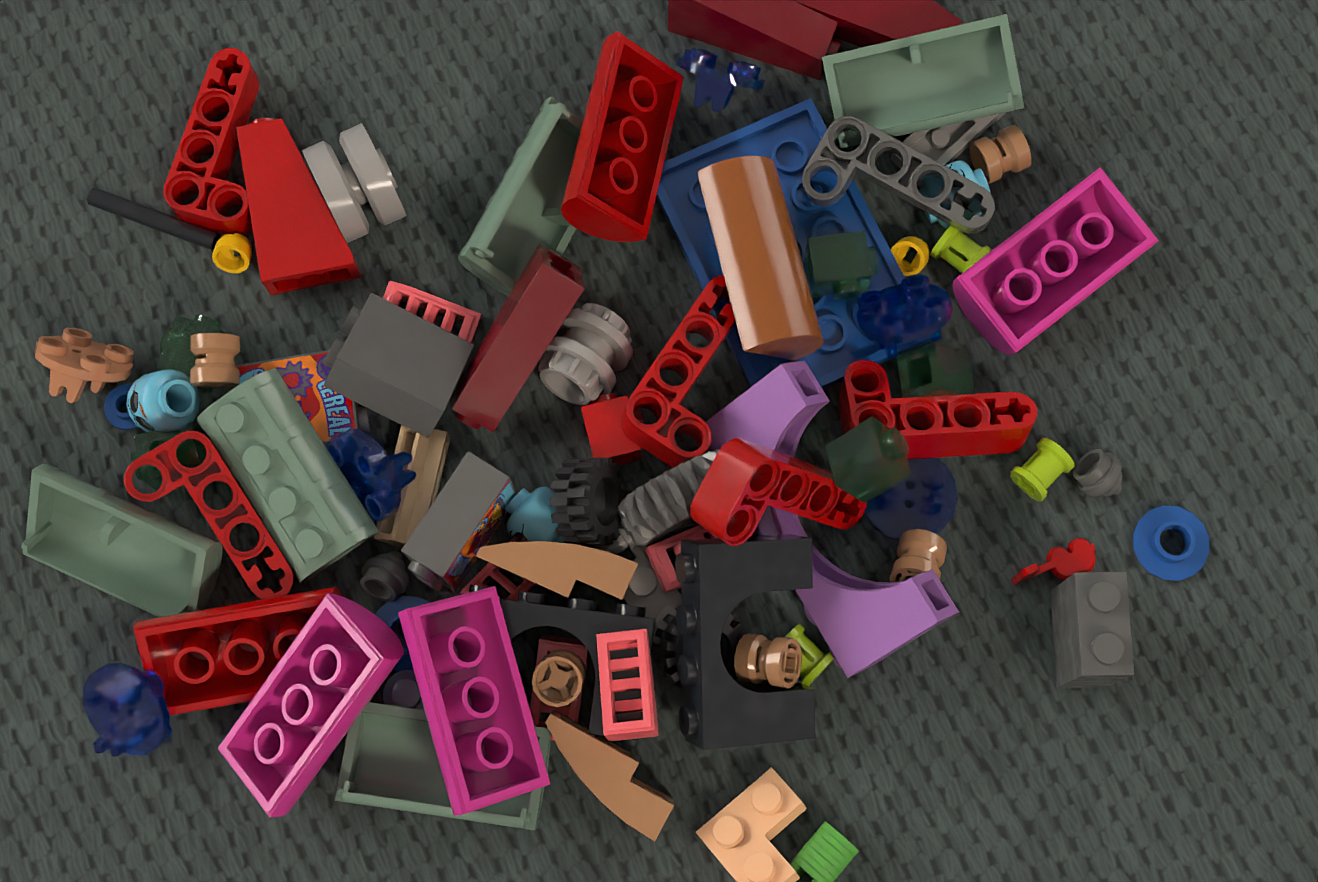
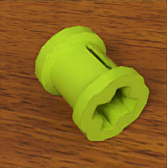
(958, 249)
(1042, 469)
(813, 659)

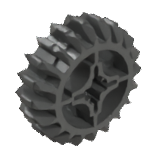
(664, 502)

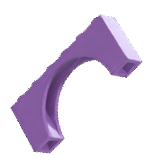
(855, 616)

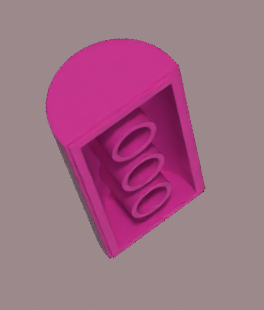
(1052, 264)
(474, 700)
(310, 701)

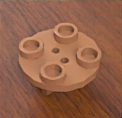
(79, 359)

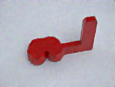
(1062, 562)

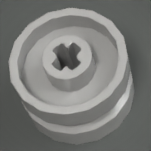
(355, 183)

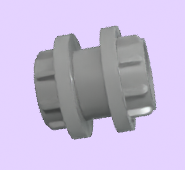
(585, 354)

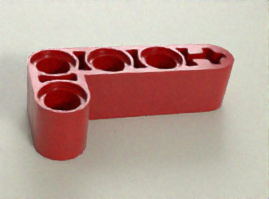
(220, 138)
(689, 364)
(995, 420)
(751, 477)
(222, 520)

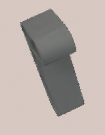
(902, 184)

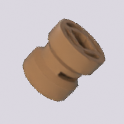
(1000, 154)
(214, 360)
(918, 553)
(768, 660)
(556, 685)

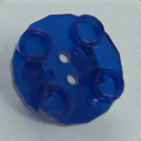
(718, 79)
(904, 313)
(371, 472)
(932, 500)
(126, 709)

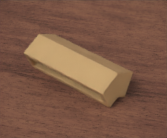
(417, 496)

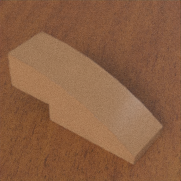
(561, 564)
(608, 775)

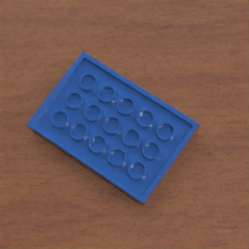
(790, 142)

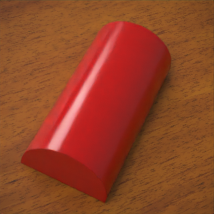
(622, 143)
(222, 651)

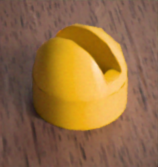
(901, 249)
(224, 253)

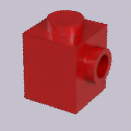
(605, 432)

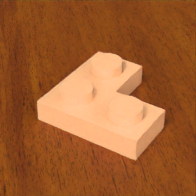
(743, 831)

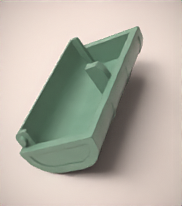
(926, 79)
(527, 202)
(287, 474)
(118, 545)
(395, 766)

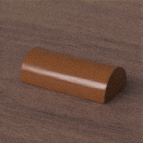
(760, 258)

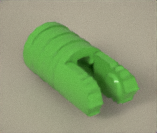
(824, 855)

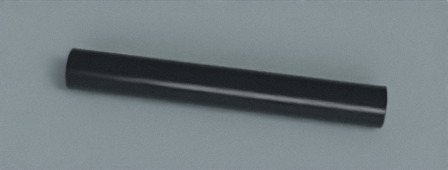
(153, 218)

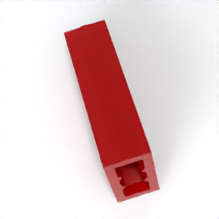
(290, 220)

